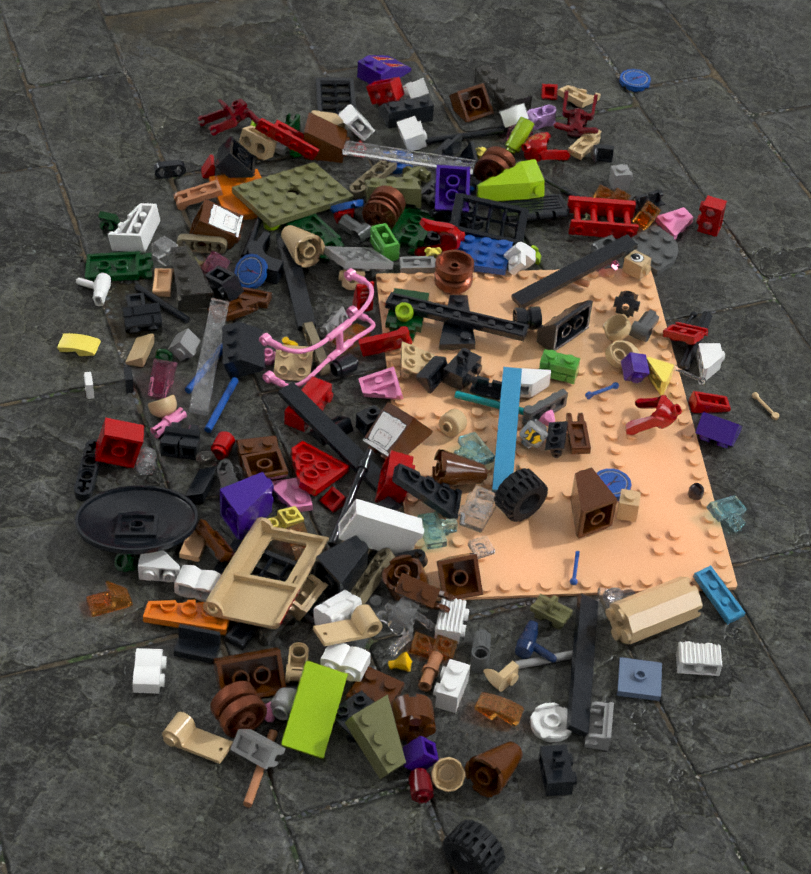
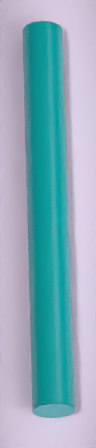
(481, 400)

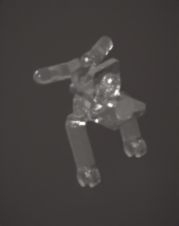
(399, 617)

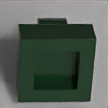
(108, 219)

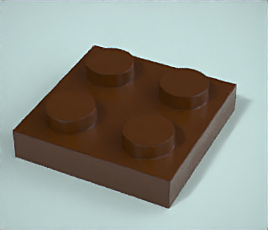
(377, 685)

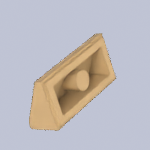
(140, 350)

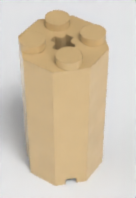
(654, 610)

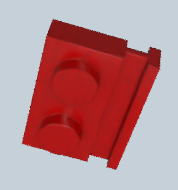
(685, 332)

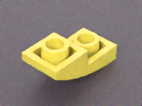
(82, 344)
(287, 517)

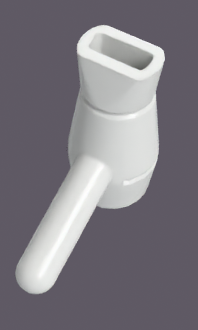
(101, 287)

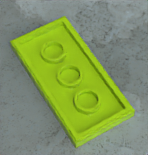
(314, 709)

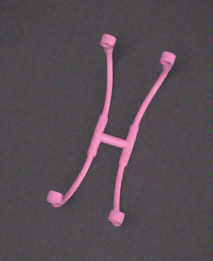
(352, 312)

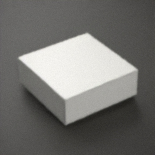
(88, 385)

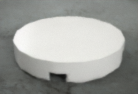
(550, 722)

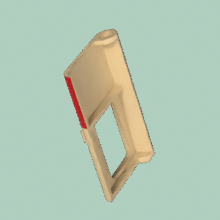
(257, 598)

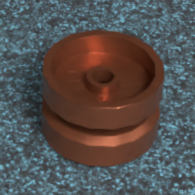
(493, 163)
(454, 271)
(238, 708)

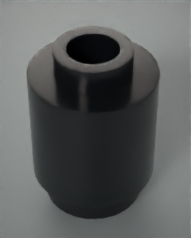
(344, 365)

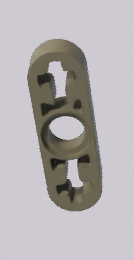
(215, 240)

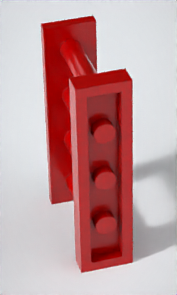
(601, 207)

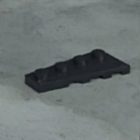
(456, 336)
(434, 495)

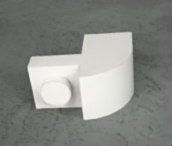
(415, 89)
(511, 115)
(520, 257)

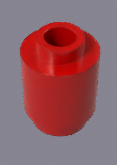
(223, 445)

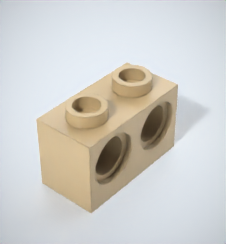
(257, 142)

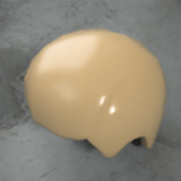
(617, 327)
(163, 407)
(448, 774)

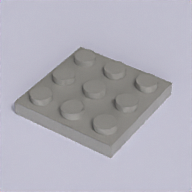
(358, 258)

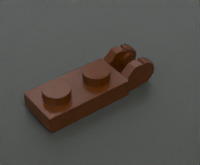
(578, 435)
(422, 593)

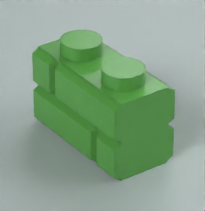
(384, 241)
(562, 366)

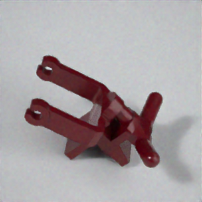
(237, 108)
(577, 119)

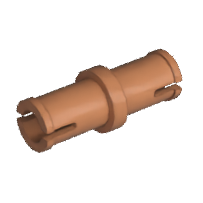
(430, 671)

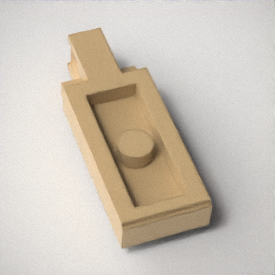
(584, 144)

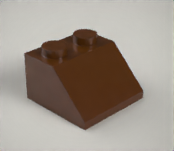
(471, 103)
(255, 445)
(268, 462)

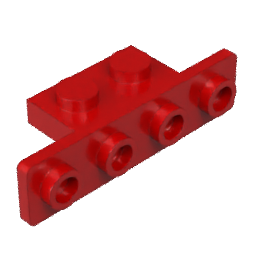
(287, 136)

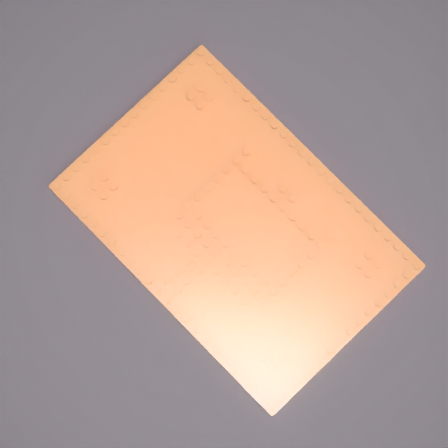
(538, 554)

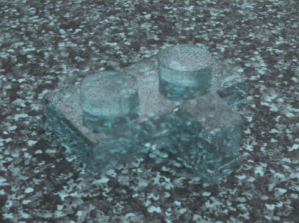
(474, 449)
(728, 510)
(437, 529)

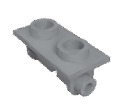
(334, 321)

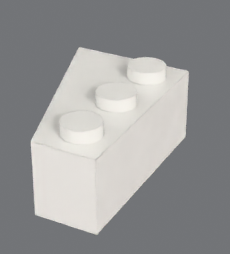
(136, 230)

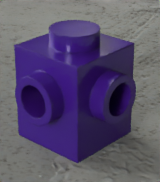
(635, 367)
(420, 754)

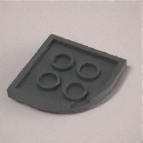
(659, 246)

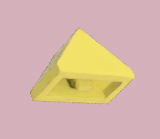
(660, 374)

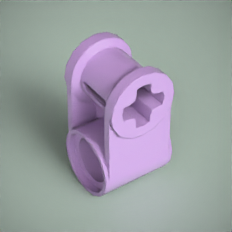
(542, 116)

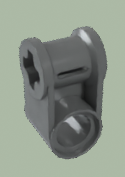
(229, 473)

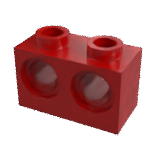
(385, 91)
(711, 215)

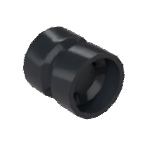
(530, 317)

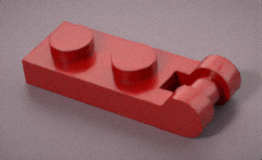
(384, 342)

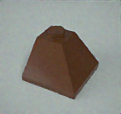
(460, 575)

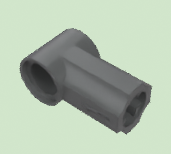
(357, 231)
(643, 328)
(480, 651)

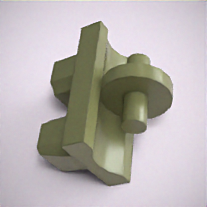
(419, 172)
(551, 610)

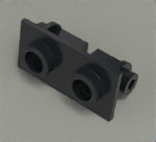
(654, 197)
(482, 387)
(556, 438)

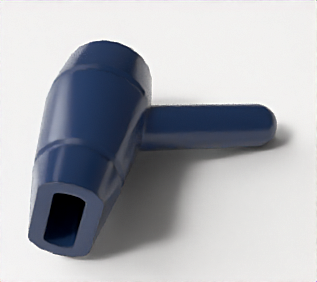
(527, 644)

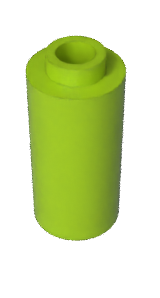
(519, 135)

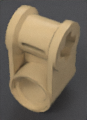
(296, 664)

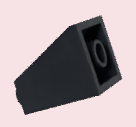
(342, 565)

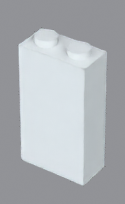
(381, 527)

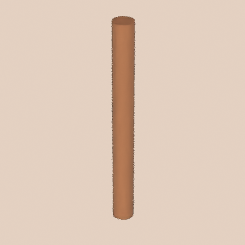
(257, 776)

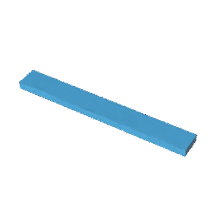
(507, 425)

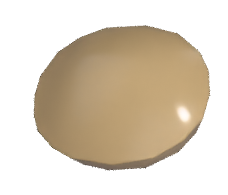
(618, 351)

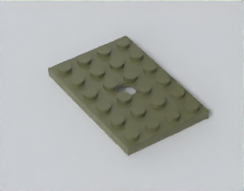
(275, 206)

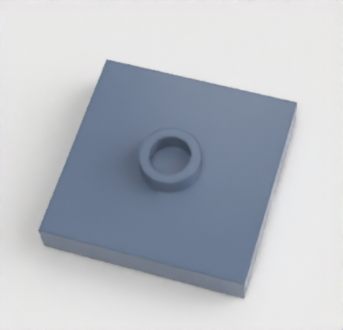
(639, 679)

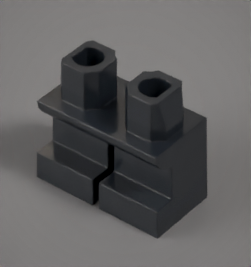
(181, 441)

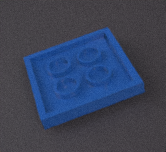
(487, 253)

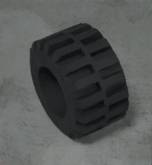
(521, 494)
(473, 849)

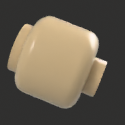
(452, 422)

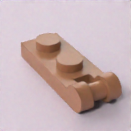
(197, 194)

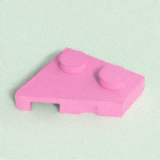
(675, 221)
(381, 385)
(292, 495)

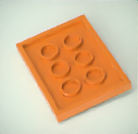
(228, 199)

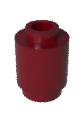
(420, 785)

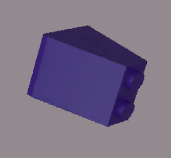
(245, 502)

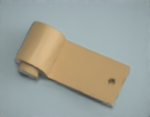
(361, 625)
(184, 735)

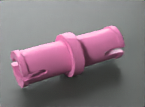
(176, 416)

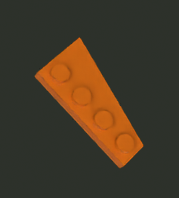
(187, 613)

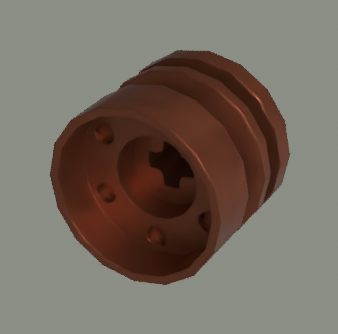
(384, 206)

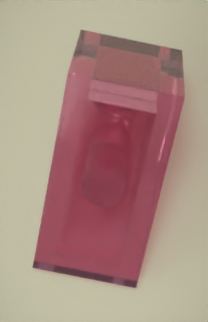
(162, 378)

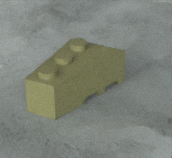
(406, 185)
(378, 736)

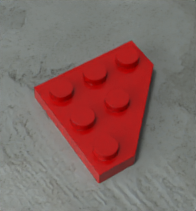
(315, 468)

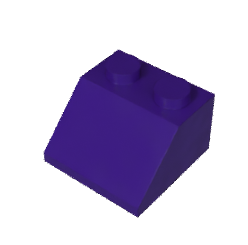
(718, 429)

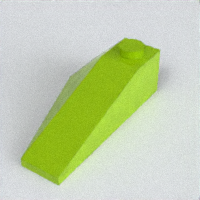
(516, 183)

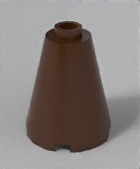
(457, 470)
(493, 768)

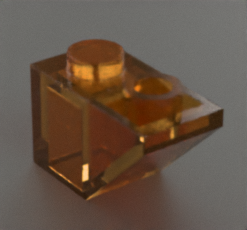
(646, 215)

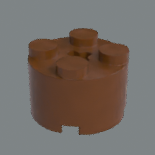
(406, 565)
(413, 717)

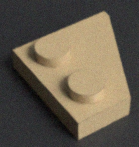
(577, 96)

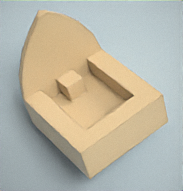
(504, 678)

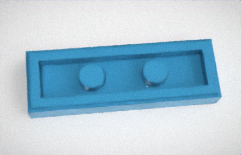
(719, 594)

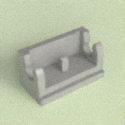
(600, 726)
(256, 748)

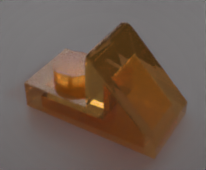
(112, 599)

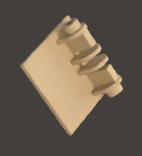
(412, 359)
(293, 366)

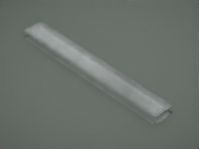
(404, 156)
(208, 357)

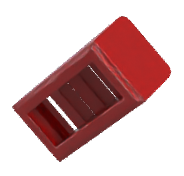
(360, 296)
(708, 403)

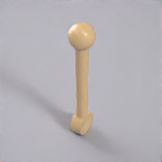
(775, 415)

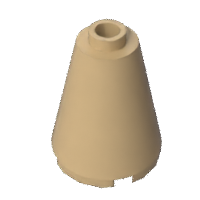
(302, 245)

